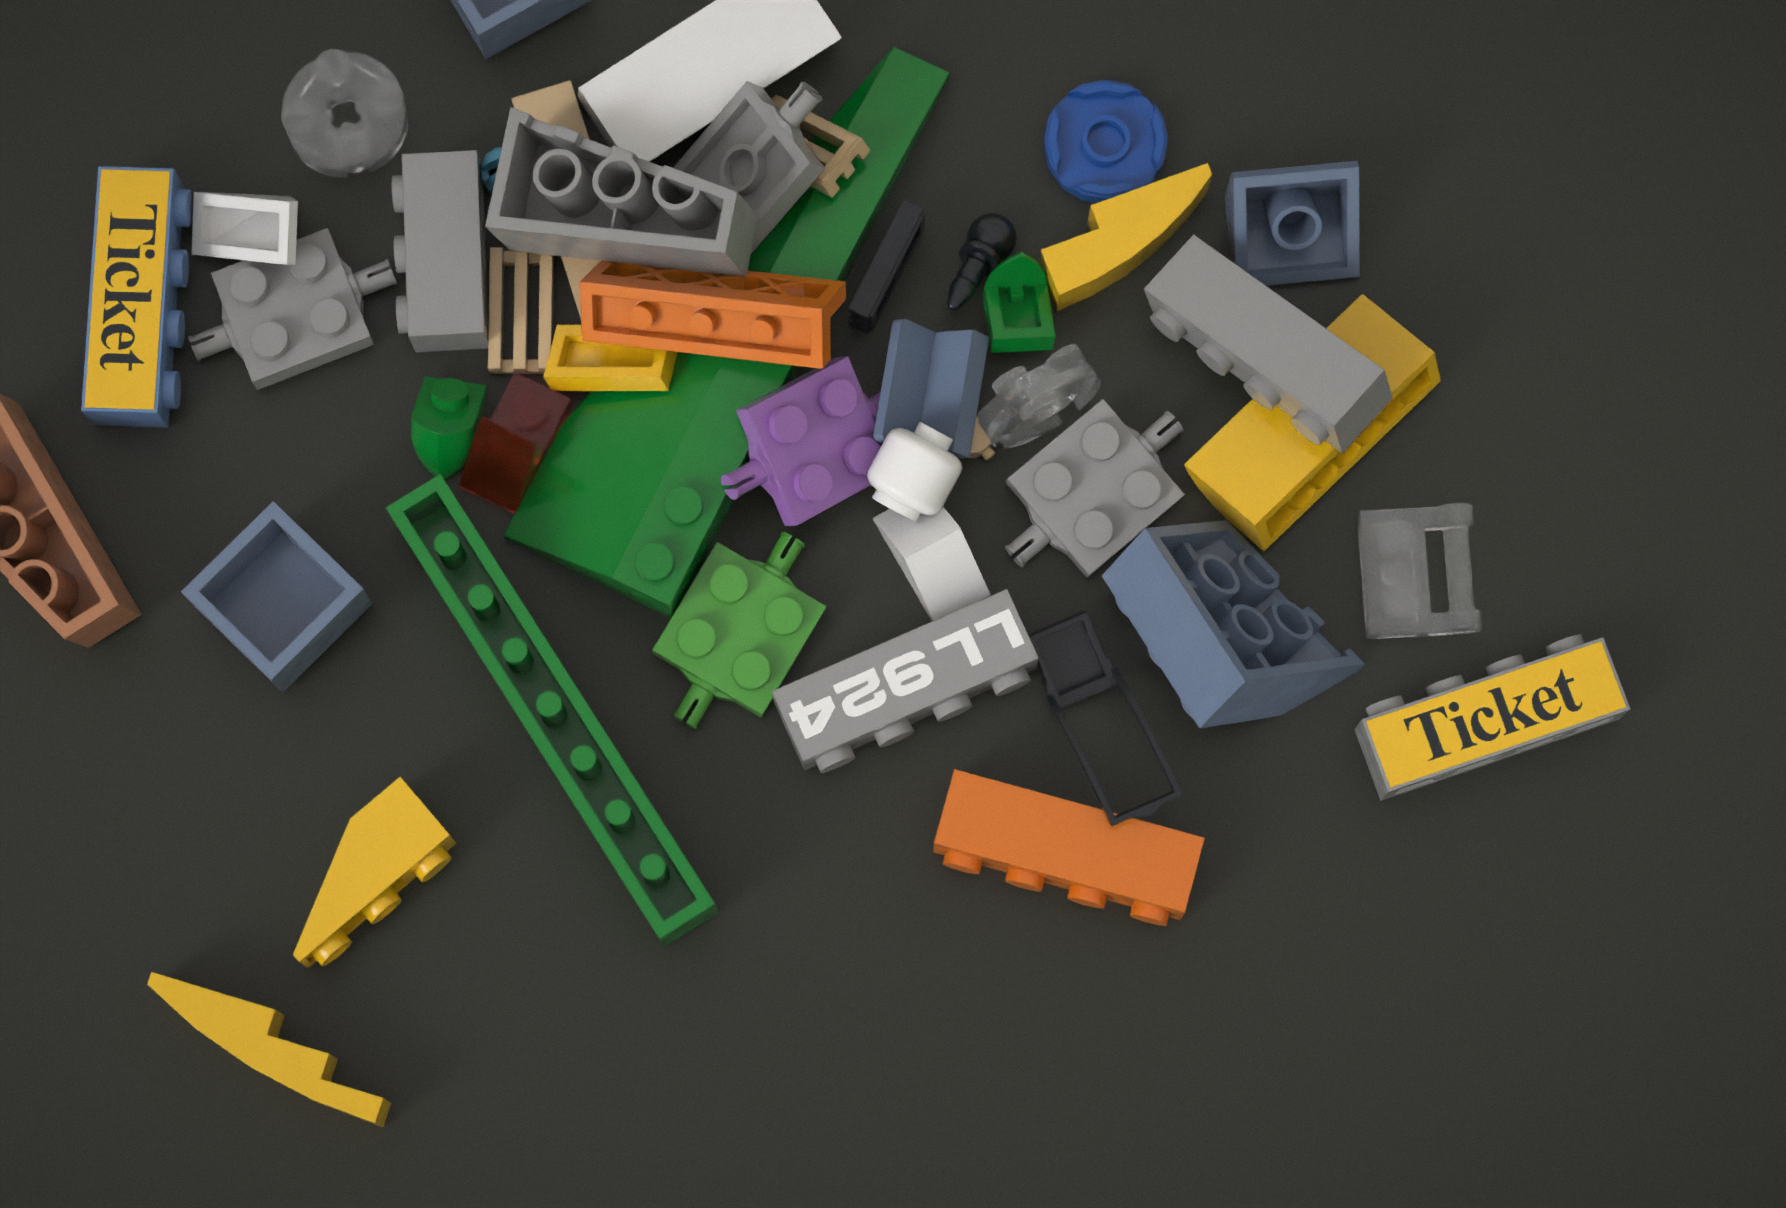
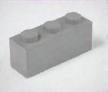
(442, 251)

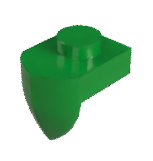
(1018, 306)
(446, 423)

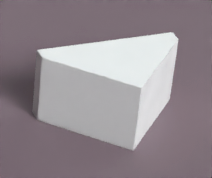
(934, 560)

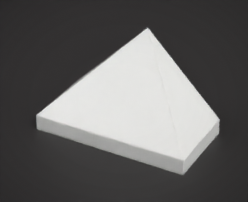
(245, 227)

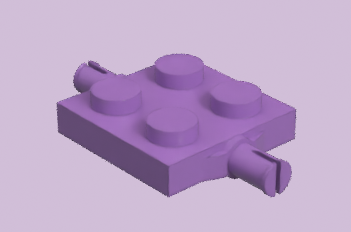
(808, 442)

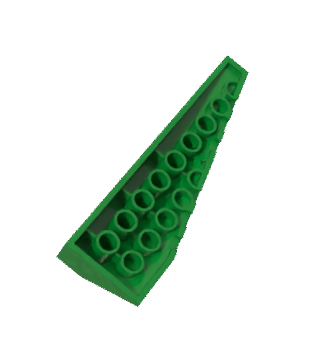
(638, 474)

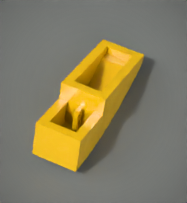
(1121, 236)

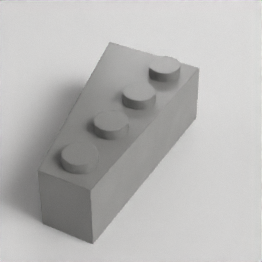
(606, 204)

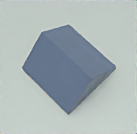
(1295, 222)

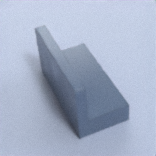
(932, 382)

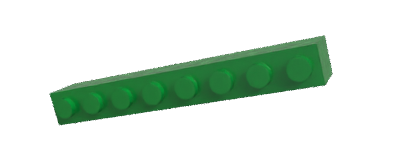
(552, 710)

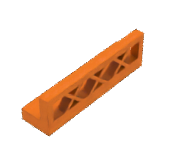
(711, 313)

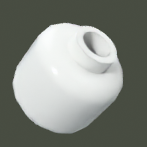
(914, 471)

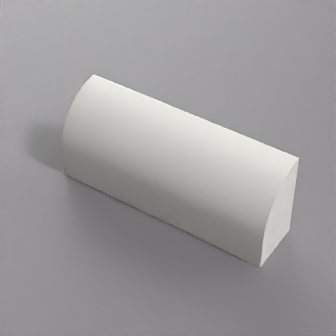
(698, 67)

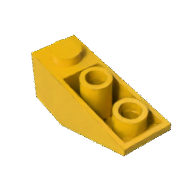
(377, 857)

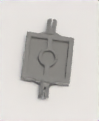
(758, 152)
(292, 314)
(1094, 488)

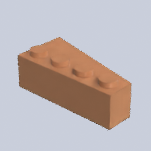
(49, 544)

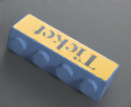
(135, 297)

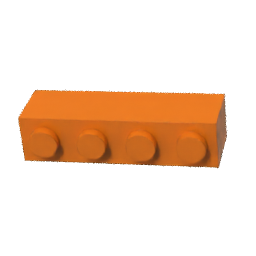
(1067, 846)

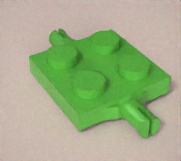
(738, 629)

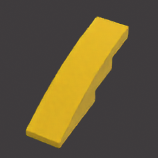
(252, 1036)

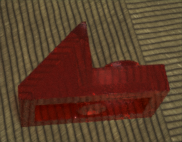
(513, 442)

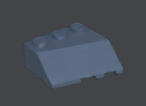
(1222, 624)

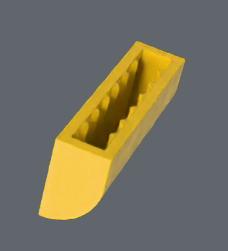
(1268, 473)

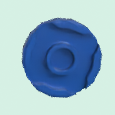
(1105, 141)

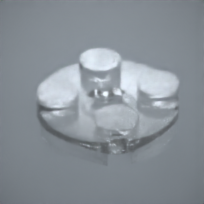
(338, 79)
(1031, 400)

